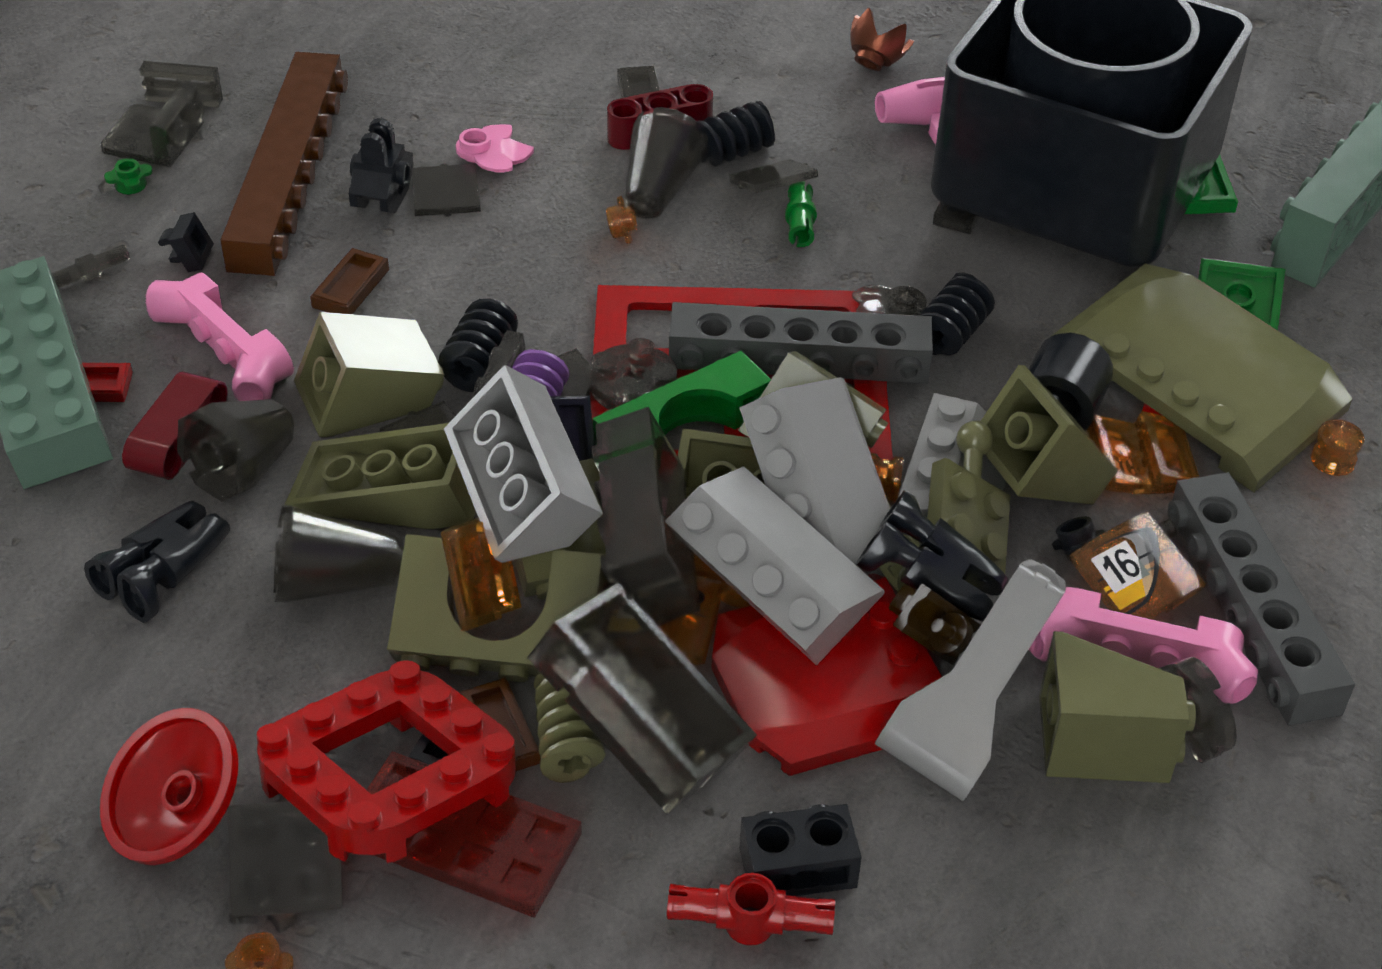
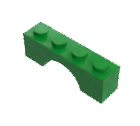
(704, 395)

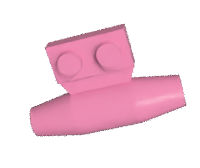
(912, 104)

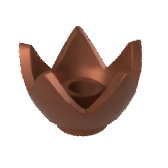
(877, 50)

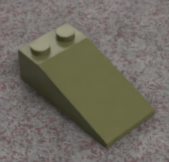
(385, 479)

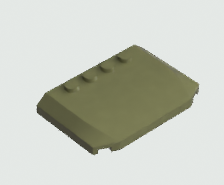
(1214, 370)

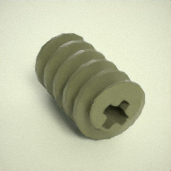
(566, 741)

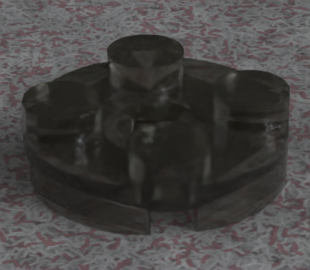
(616, 366)
(1214, 725)

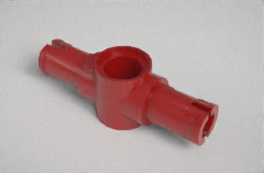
(774, 913)

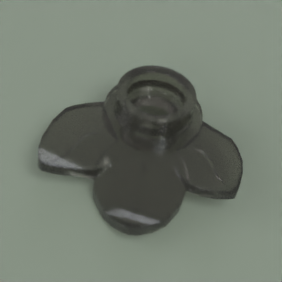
(885, 300)

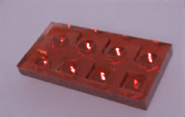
(489, 851)

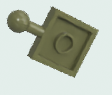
(967, 500)

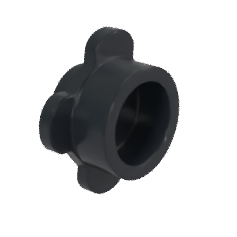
(1075, 534)

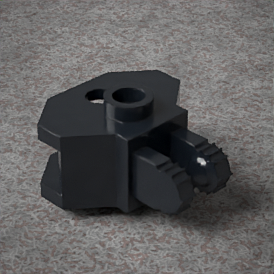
(380, 169)

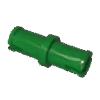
(800, 214)

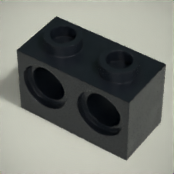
(802, 863)

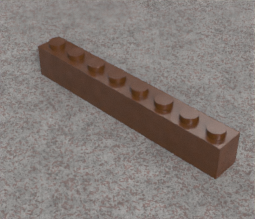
(284, 165)

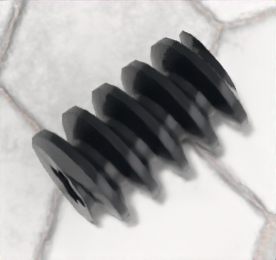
(737, 132)
(958, 312)
(472, 341)

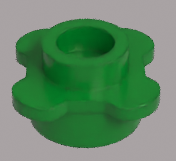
(128, 176)

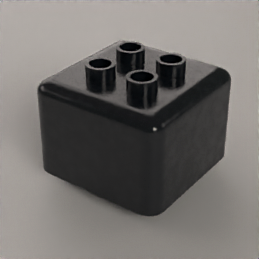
(1088, 118)

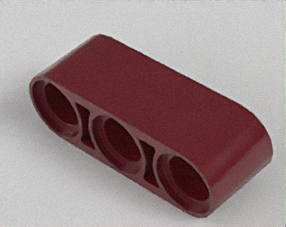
(690, 99)
(153, 442)

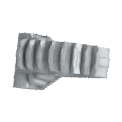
(950, 723)

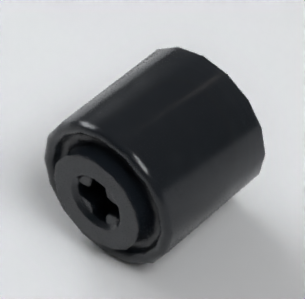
(1075, 373)

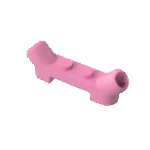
(196, 301)
(1152, 641)

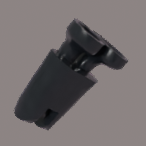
(156, 554)
(942, 561)

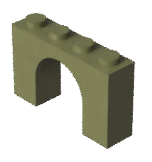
(426, 624)

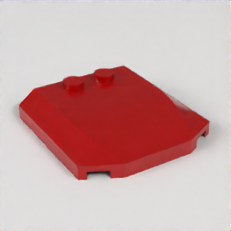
(824, 710)

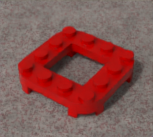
(354, 820)

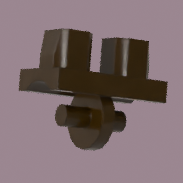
(933, 622)

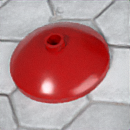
(169, 786)

